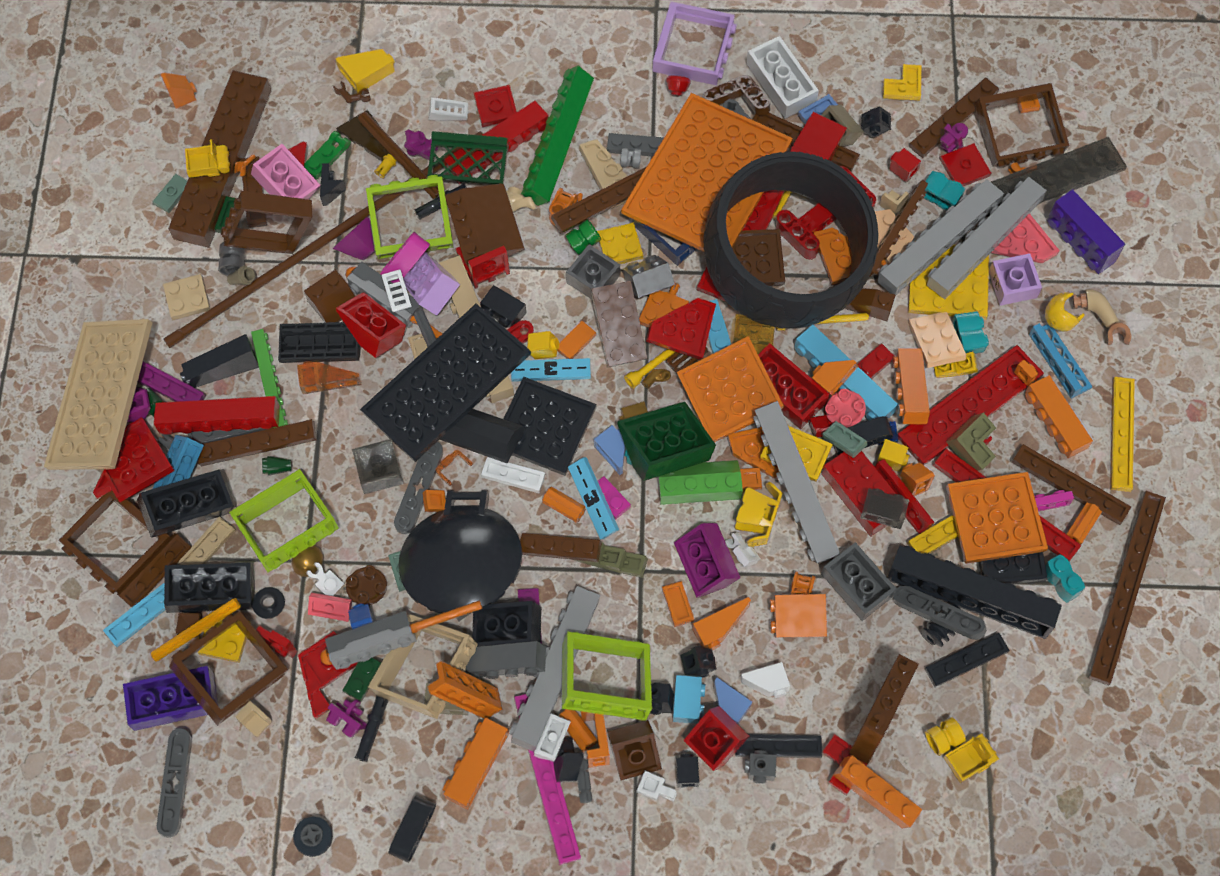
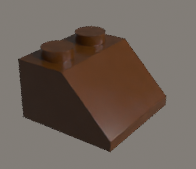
(327, 295)
(634, 750)

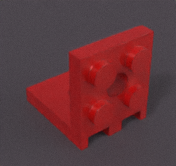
(486, 266)

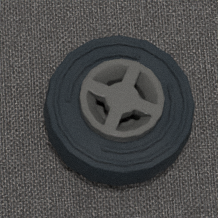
(309, 829)

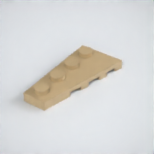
(601, 164)

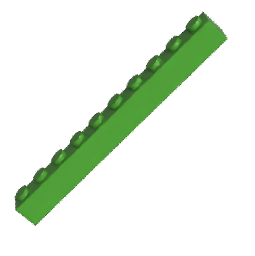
(267, 370)

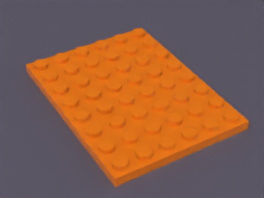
(692, 166)

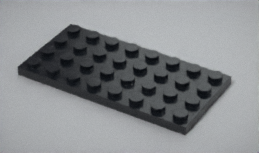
(445, 382)

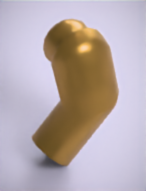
(656, 375)

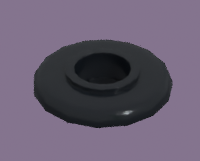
(272, 611)

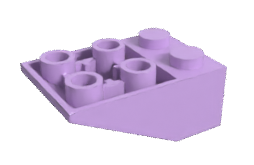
(430, 284)

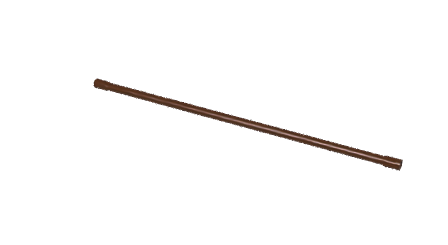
(179, 334)

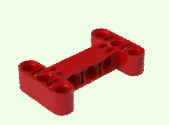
(812, 221)

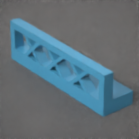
(1057, 363)
(182, 460)

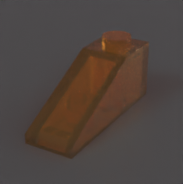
(323, 377)

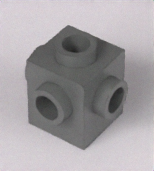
(768, 765)

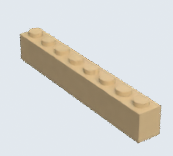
(462, 301)

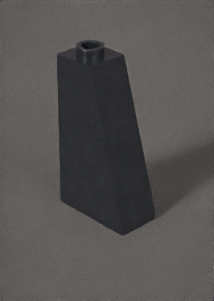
(220, 363)

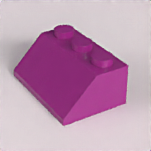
(706, 559)

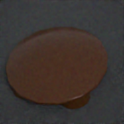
(366, 585)

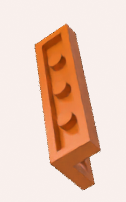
(465, 694)

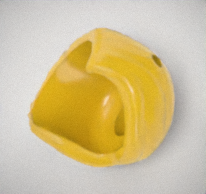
(1058, 317)

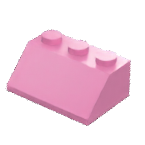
(284, 175)

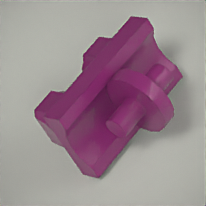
(954, 137)
(417, 144)
(340, 712)

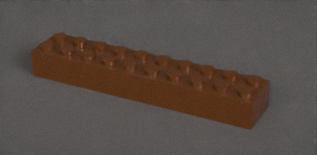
(235, 128)

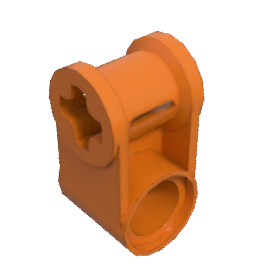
(561, 201)
(802, 584)

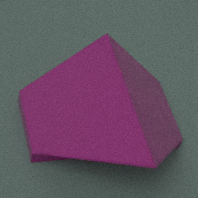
(358, 241)
(140, 405)

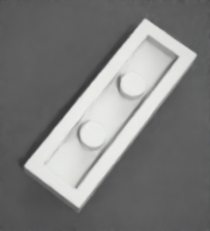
(513, 475)

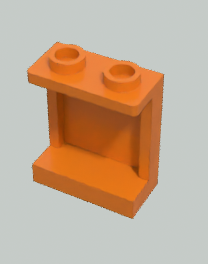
(799, 615)
(599, 756)

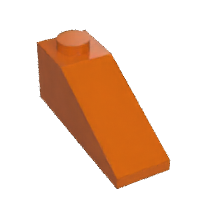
(716, 627)

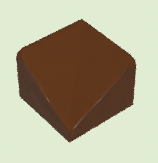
(186, 620)

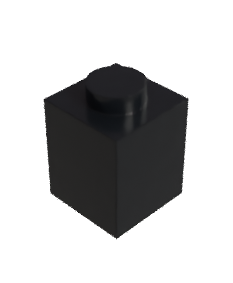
(687, 771)

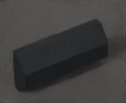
(317, 343)
(485, 435)

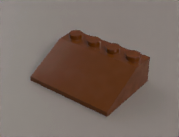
(484, 220)

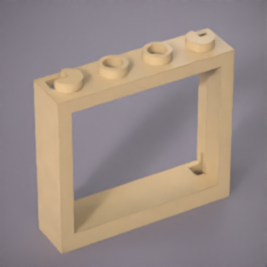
(395, 658)

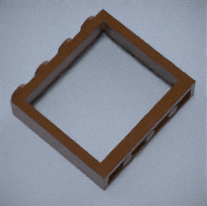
(1017, 96)
(265, 240)
(87, 520)
(199, 693)
(883, 709)

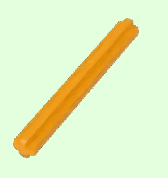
(195, 630)

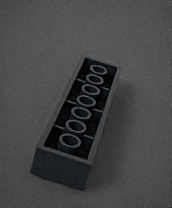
(974, 592)

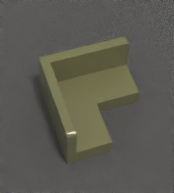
(969, 442)

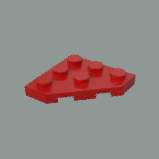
(684, 328)

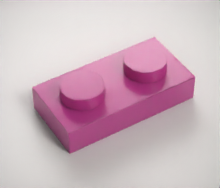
(614, 498)
(1056, 500)

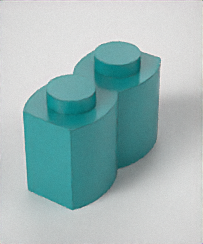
(943, 191)
(970, 332)
(1066, 582)

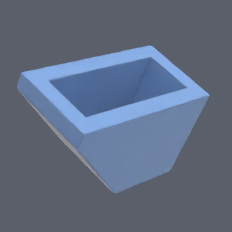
(611, 447)
(731, 701)

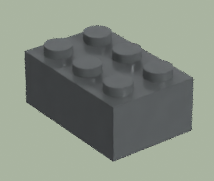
(858, 581)

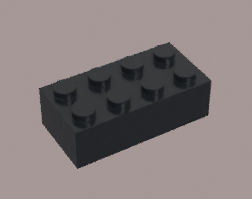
(185, 503)
(207, 586)

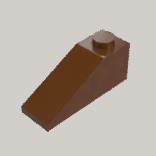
(873, 302)

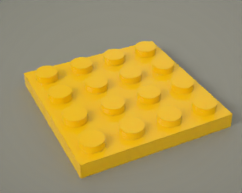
(966, 298)

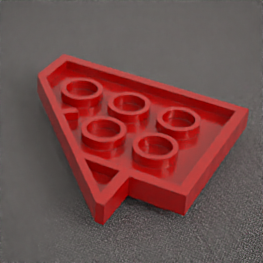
(137, 466)

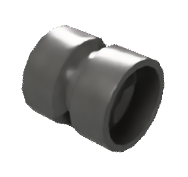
(230, 259)

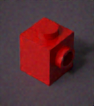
(904, 164)

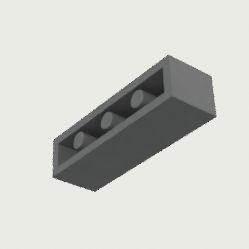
(507, 660)

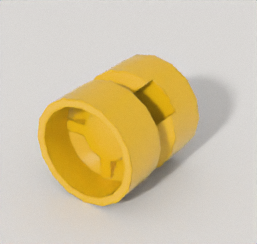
(946, 735)

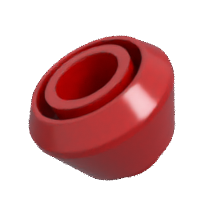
(677, 84)

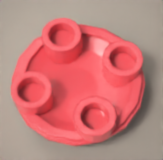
(846, 408)

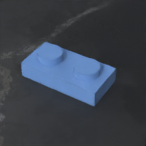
(817, 107)

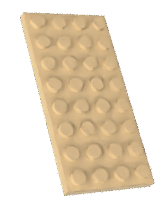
(98, 395)

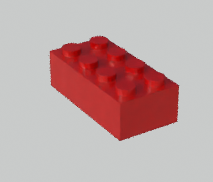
(797, 390)
(851, 481)

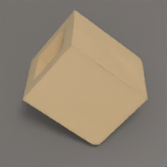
(893, 201)
(253, 719)

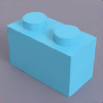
(687, 699)

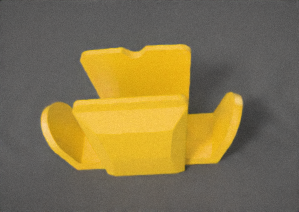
(757, 515)

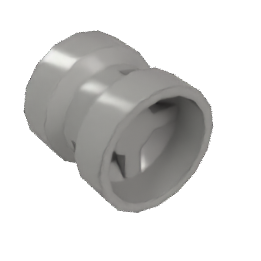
(626, 158)

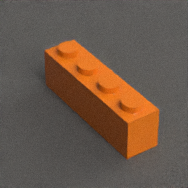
(912, 386)
(1058, 417)
(476, 763)
(877, 792)

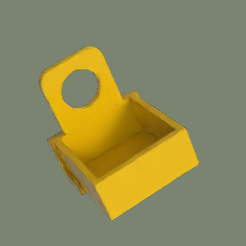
(207, 160)
(971, 758)

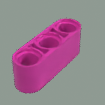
(407, 255)

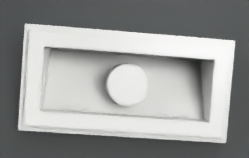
(552, 738)

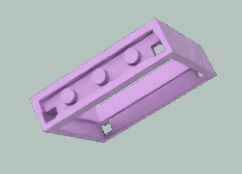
(697, 15)

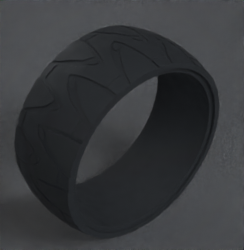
(823, 183)

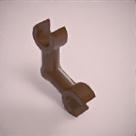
(354, 97)

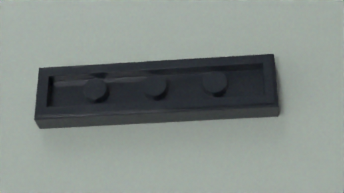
(967, 660)
(783, 746)

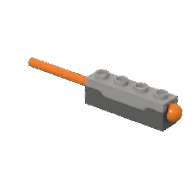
(369, 281)
(382, 636)

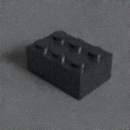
(507, 623)

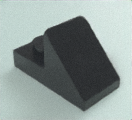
(330, 188)
(567, 762)

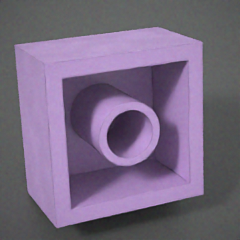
(1015, 279)

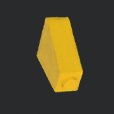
(365, 68)

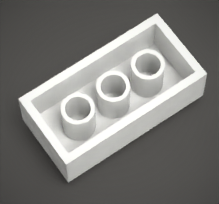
(782, 77)

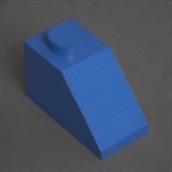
(360, 615)

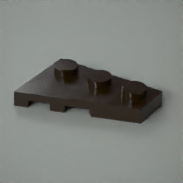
(359, 134)

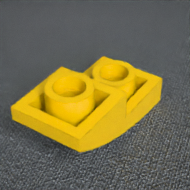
(958, 368)

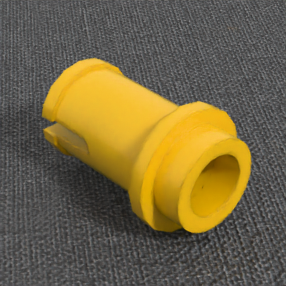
(385, 165)

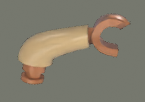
(1097, 302)

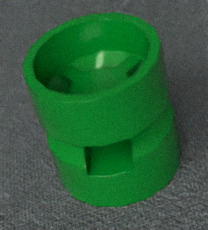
(583, 237)

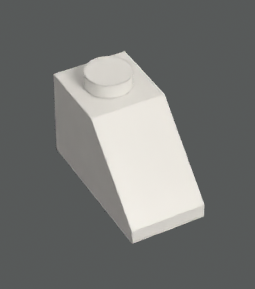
(768, 680)

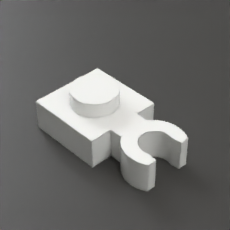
(327, 582)

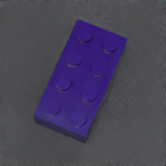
(1085, 232)
(165, 699)

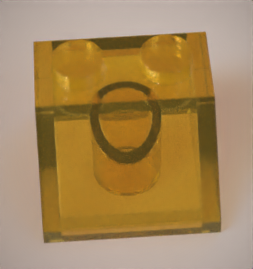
(758, 333)

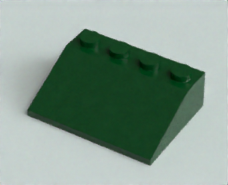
(665, 441)

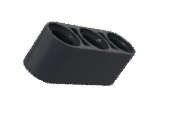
(873, 431)
(412, 829)

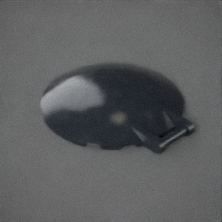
(460, 555)

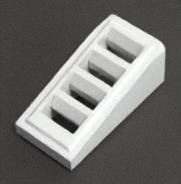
(439, 115)
(393, 276)

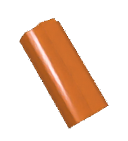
(564, 504)
(1084, 522)
(578, 730)

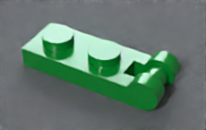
(327, 154)

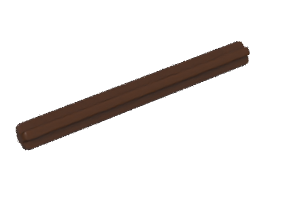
(395, 151)

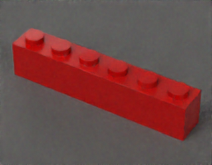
(517, 128)
(216, 415)

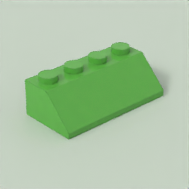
(702, 483)

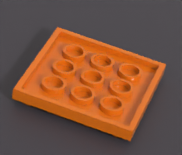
(728, 388)
(996, 517)

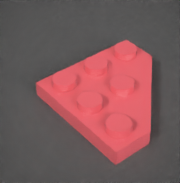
(1028, 239)

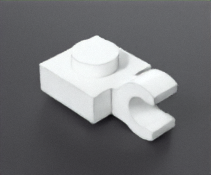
(745, 554)
(653, 786)

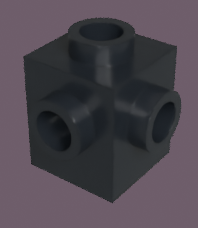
(876, 121)
(698, 662)
(662, 698)

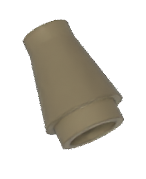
(242, 276)

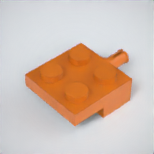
(660, 304)

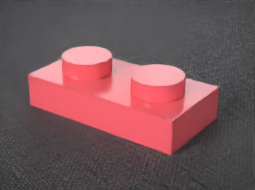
(329, 607)

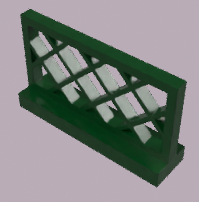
(473, 143)

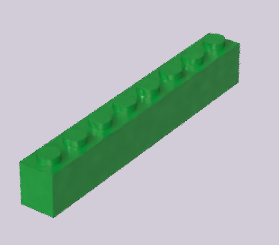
(557, 135)

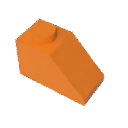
(179, 89)
(834, 374)
(917, 478)

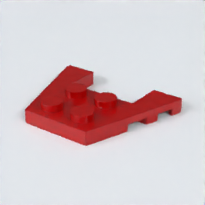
(319, 675)

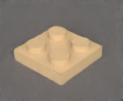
(186, 297)

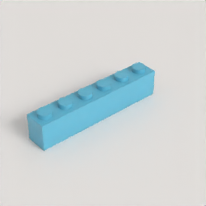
(819, 349)

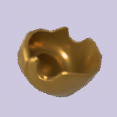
(305, 560)

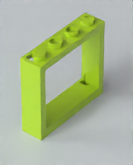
(412, 184)
(273, 496)
(602, 703)

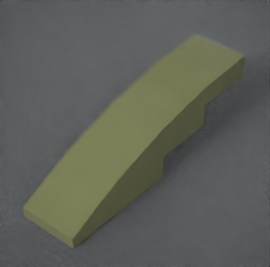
(619, 561)

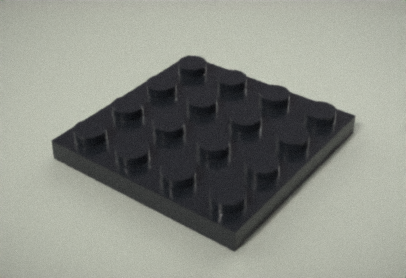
(552, 424)

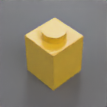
(543, 345)
(894, 454)

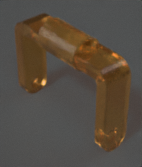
(448, 460)

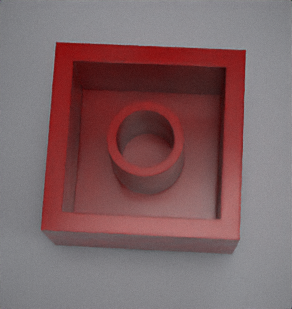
(716, 738)

